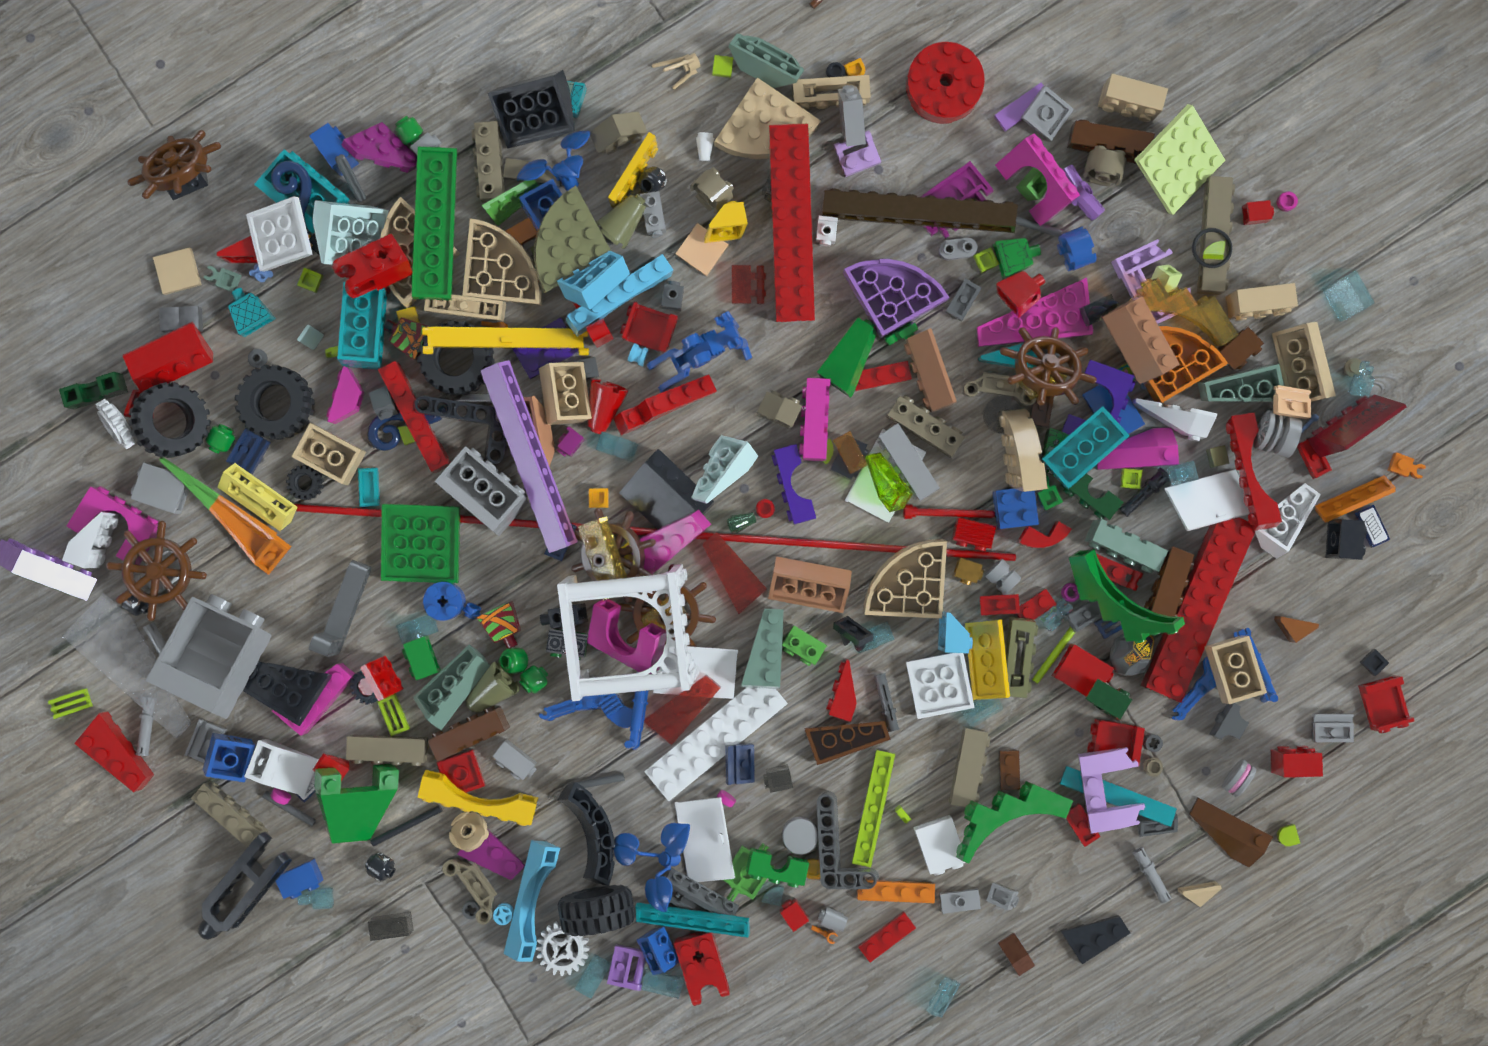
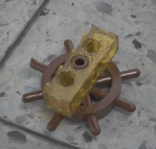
(606, 555)

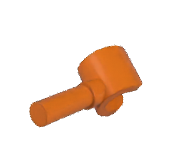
(494, 325)
(825, 933)

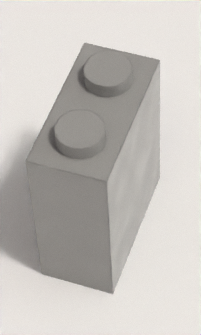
(851, 115)
(159, 489)

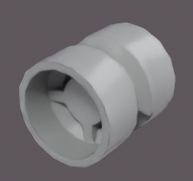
(1002, 576)

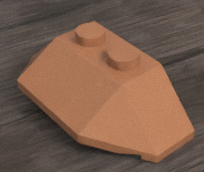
(544, 431)

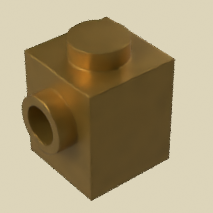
(968, 571)

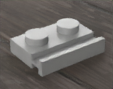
(1333, 728)
(201, 739)

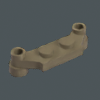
(997, 385)
(476, 884)

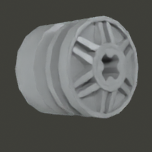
(1278, 434)

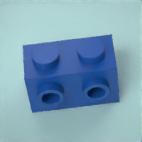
(658, 950)

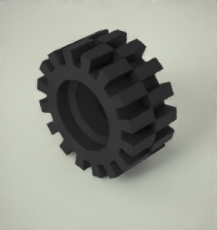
(293, 480)

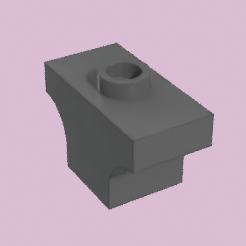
(1229, 723)

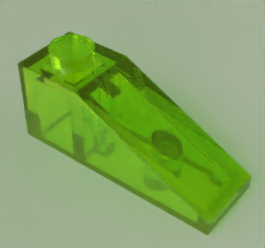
(888, 484)

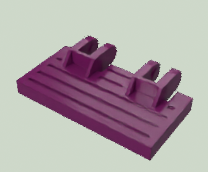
(961, 184)

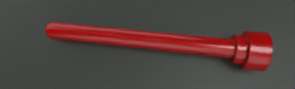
(911, 511)

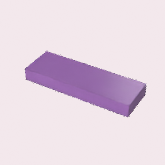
(1012, 113)

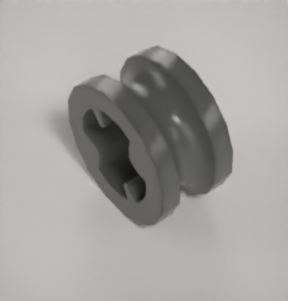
(1158, 745)
(468, 915)

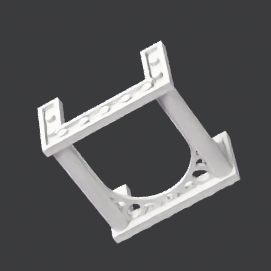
(667, 583)

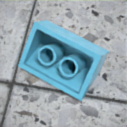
(953, 636)

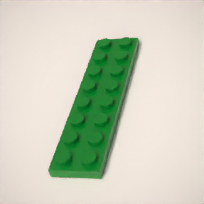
(434, 223)

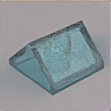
(1348, 295)

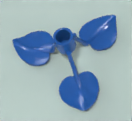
(564, 171)
(674, 838)

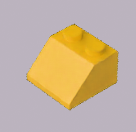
(728, 223)

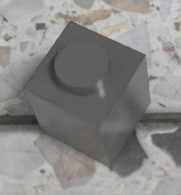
(383, 403)

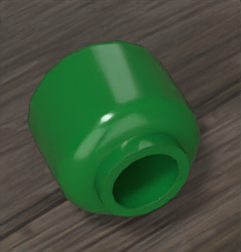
(408, 130)
(220, 438)
(514, 660)
(533, 679)

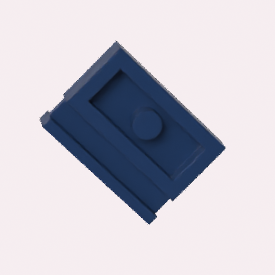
(248, 451)
(740, 764)

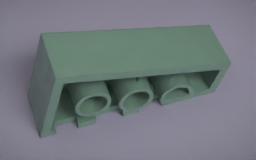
(1125, 546)
(765, 658)
(451, 686)

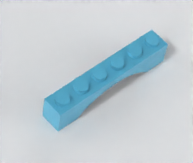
(631, 286)
(521, 936)

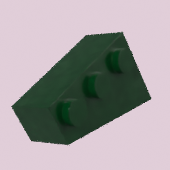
(1109, 700)

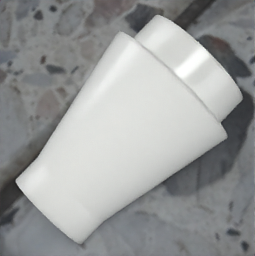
(704, 144)

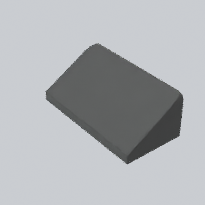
(1148, 827)

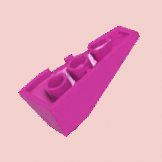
(1147, 449)

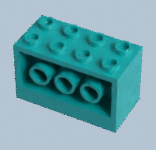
(321, 188)
(362, 329)
(1085, 447)

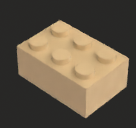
(1132, 98)
(1261, 301)
(565, 393)
(329, 454)
(1235, 669)

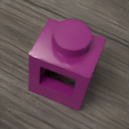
(569, 442)

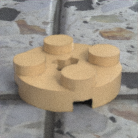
(477, 835)

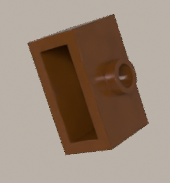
(1241, 348)

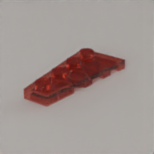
(735, 576)
(680, 711)

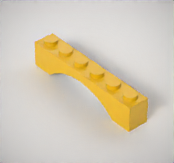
(439, 789)

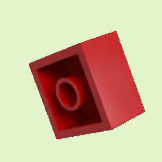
(1296, 762)

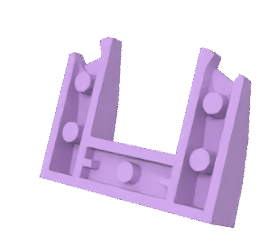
(1129, 269)
(1092, 767)

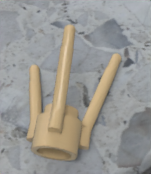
(689, 63)

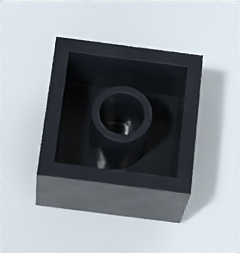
(1345, 539)

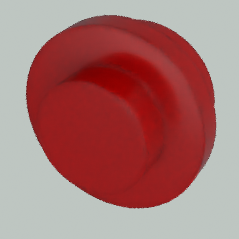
(765, 508)

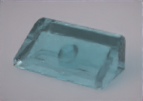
(983, 710)

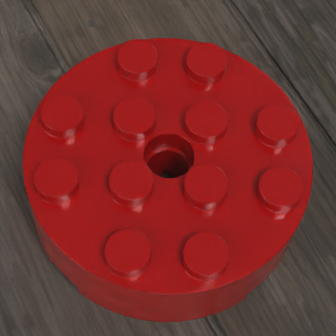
(940, 63)

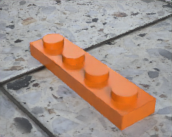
(1355, 498)
(899, 892)

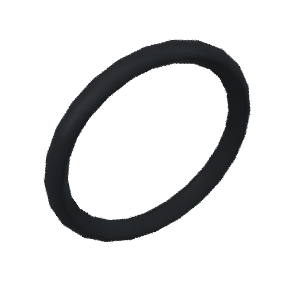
(1206, 231)

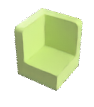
(1168, 276)

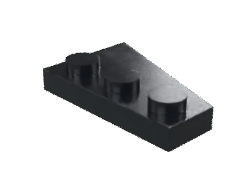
(1095, 937)

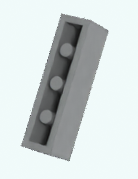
(908, 462)

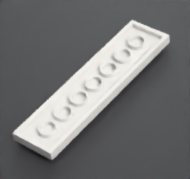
(708, 741)

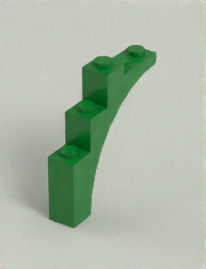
(1114, 605)
(1004, 808)

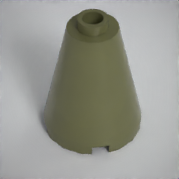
(622, 220)
(492, 688)

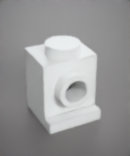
(826, 222)

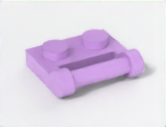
(860, 159)

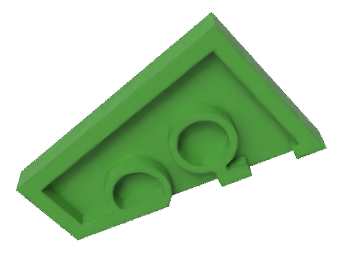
(509, 202)

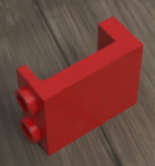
(649, 327)
(1081, 670)
(1385, 704)
(1114, 735)

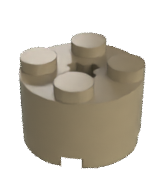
(1105, 166)
(712, 190)

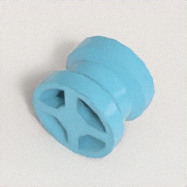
(638, 354)
(502, 917)

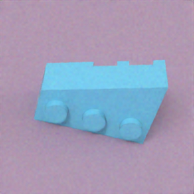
(595, 281)

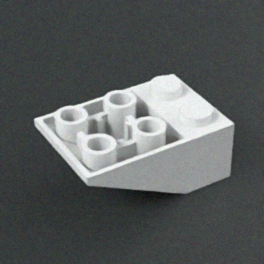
(91, 542)
(281, 767)

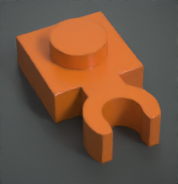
(1403, 465)

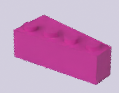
(816, 419)
(672, 539)
(339, 681)

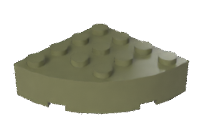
(566, 240)

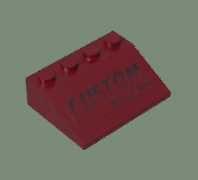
(1353, 424)

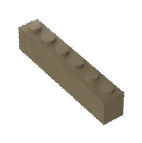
(1215, 214)

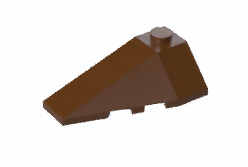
(1233, 835)

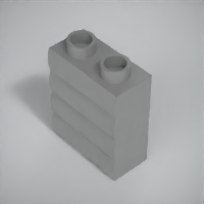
(210, 655)

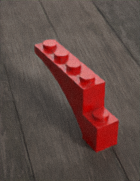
(663, 403)

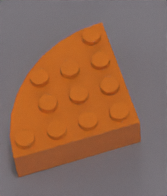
(1196, 362)

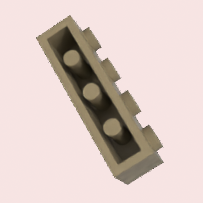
(489, 160)
(925, 426)
(228, 813)

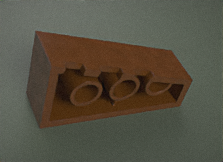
(1172, 581)
(841, 740)

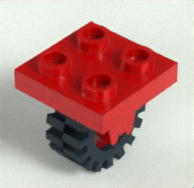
(375, 681)

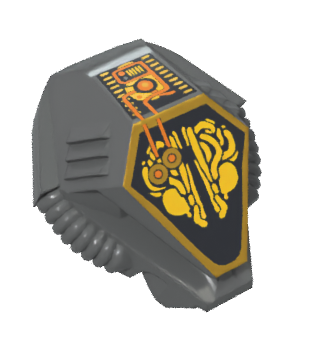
(1131, 657)

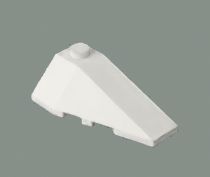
(1190, 423)
(1294, 513)

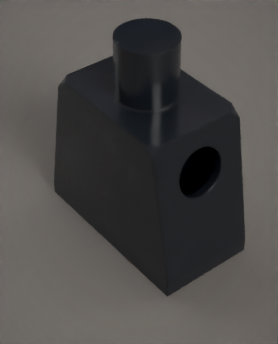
(553, 616)

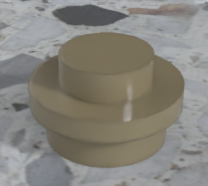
(1352, 367)
(1153, 766)

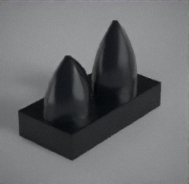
(1096, 310)
(853, 632)

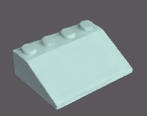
(345, 227)

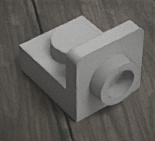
(1003, 897)

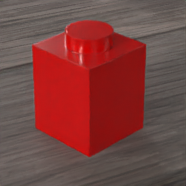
(1257, 212)
(793, 914)

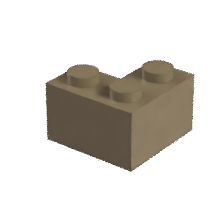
(617, 131)
(780, 410)

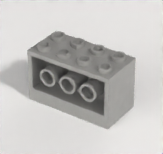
(471, 494)

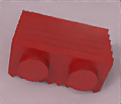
(973, 533)

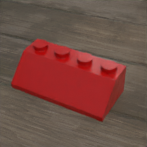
(168, 357)

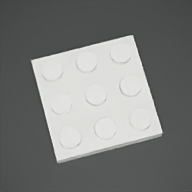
(279, 234)
(939, 684)

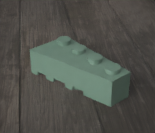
(1246, 385)

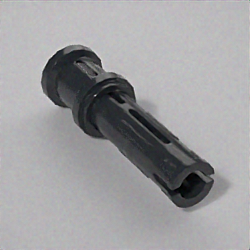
(1154, 487)

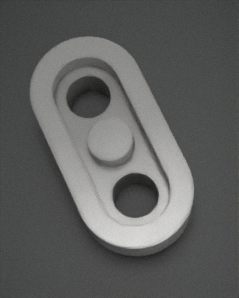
(958, 249)

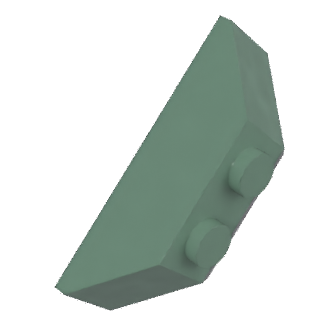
(765, 61)

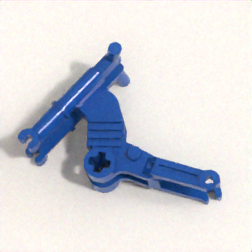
(702, 349)
(1207, 682)
(613, 709)

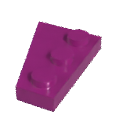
(495, 857)

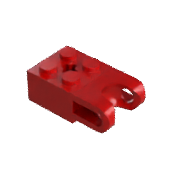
(373, 266)
(704, 969)

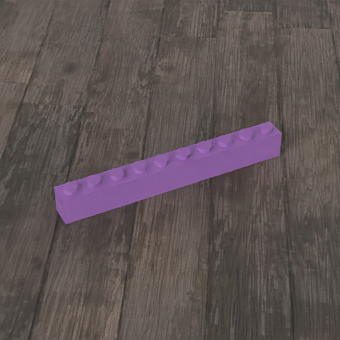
(528, 456)

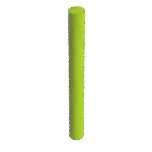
(1053, 656)

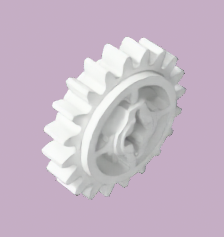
(115, 423)
(566, 953)

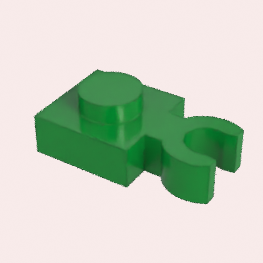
(904, 332)
(1049, 497)

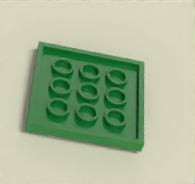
(420, 543)

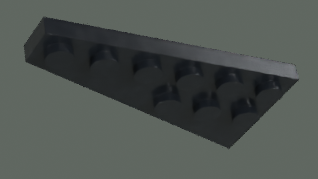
(286, 689)

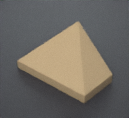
(1201, 892)

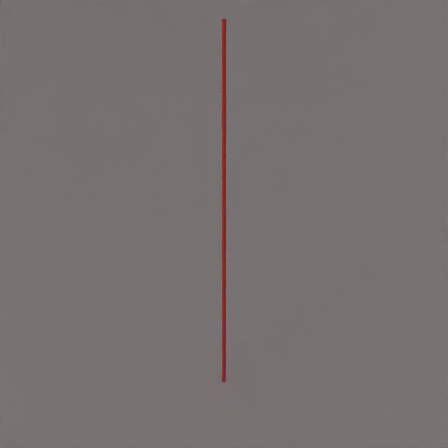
(703, 536)

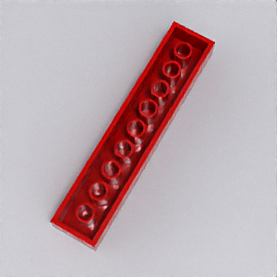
(791, 222)
(1202, 603)

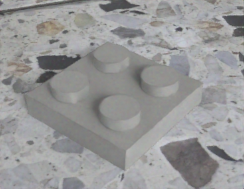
(1047, 113)

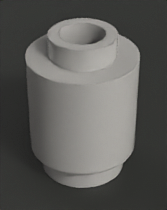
(832, 919)

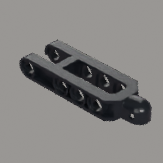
(262, 880)

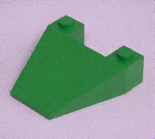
(354, 811)

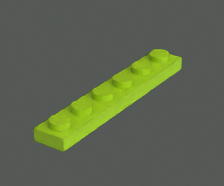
(873, 808)

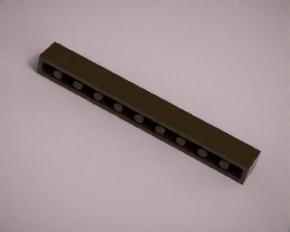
(920, 211)

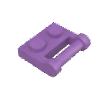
(621, 966)

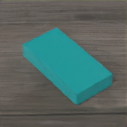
(368, 487)

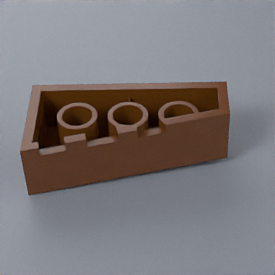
(1087, 135)
(469, 733)

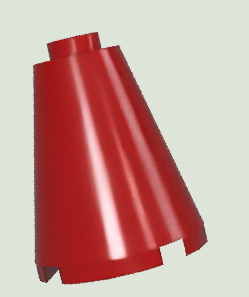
(604, 403)

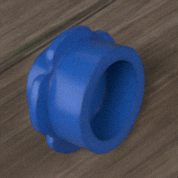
(472, 610)

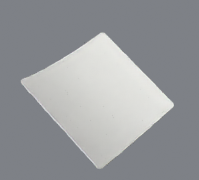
(475, 397)

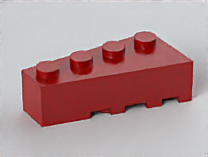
(115, 753)

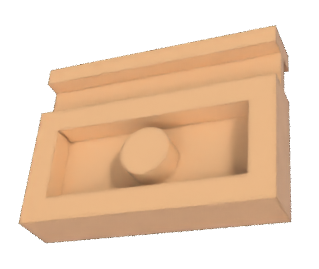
(1292, 402)

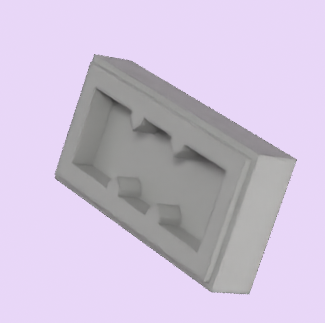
(960, 901)

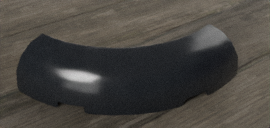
(596, 830)

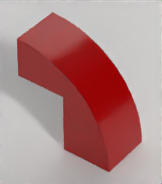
(1034, 539)

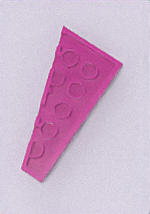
(1054, 310)

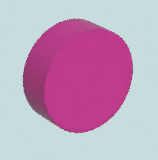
(1287, 201)
(280, 796)
(726, 798)

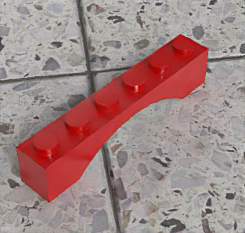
(417, 423)
(1262, 509)

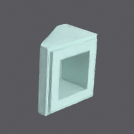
(310, 337)

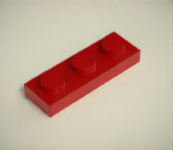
(884, 376)
(886, 937)

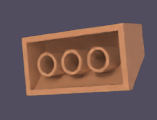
(1140, 340)
(930, 371)
(810, 584)

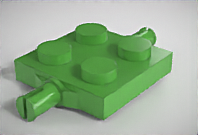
(742, 882)

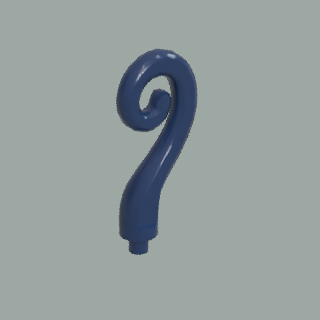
(305, 180)
(377, 423)

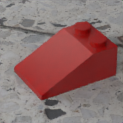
(239, 252)

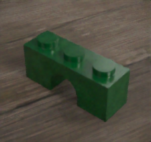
(104, 387)
(1103, 507)

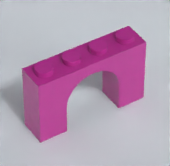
(1059, 188)
(97, 501)
(606, 637)

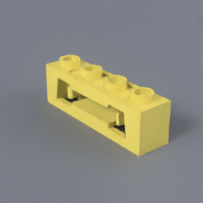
(257, 497)

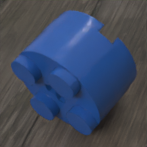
(1076, 248)
(439, 591)

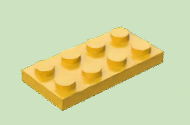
(636, 166)
(988, 660)

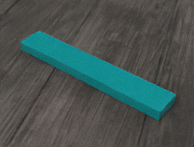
(1120, 796)
(693, 920)

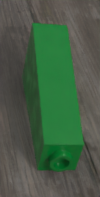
(849, 357)

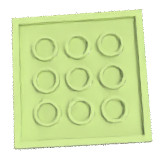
(1180, 159)

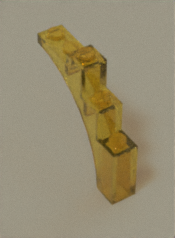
(1205, 313)

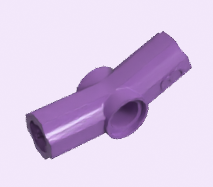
(1086, 200)

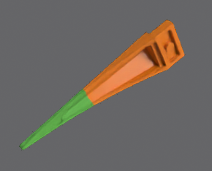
(253, 536)

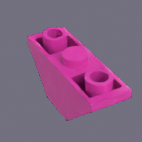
(346, 397)

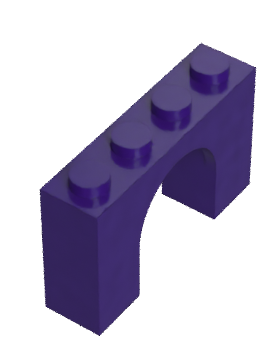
(1115, 382)

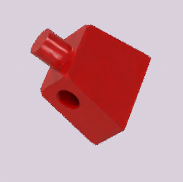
(1020, 291)

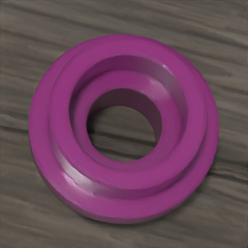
(1065, 588)

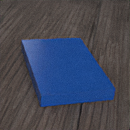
(1101, 397)

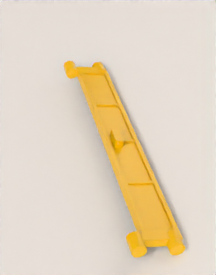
(503, 338)

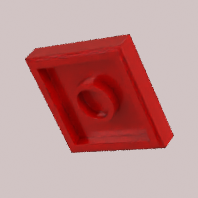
(462, 771)

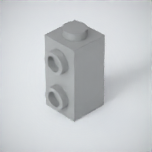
(653, 214)
(515, 760)

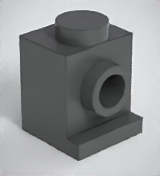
(672, 303)

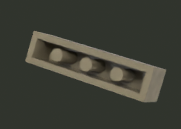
(386, 748)
(968, 766)

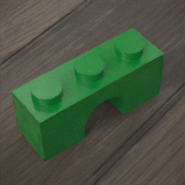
(793, 872)

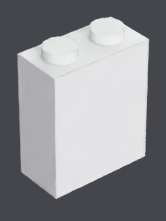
(939, 844)

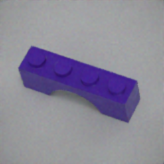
(799, 508)

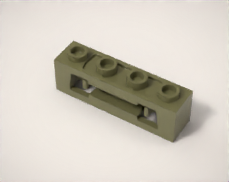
(1028, 649)

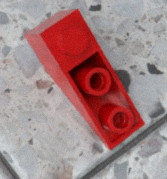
(844, 698)

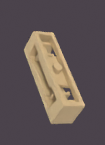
(804, 90)
(468, 307)

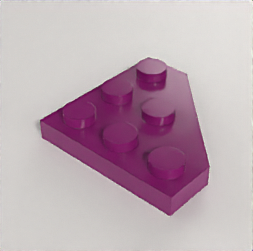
(382, 147)

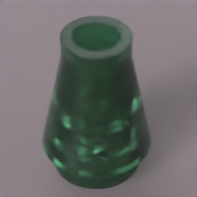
(741, 521)

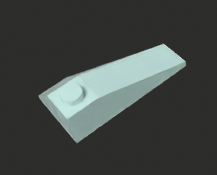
(727, 463)

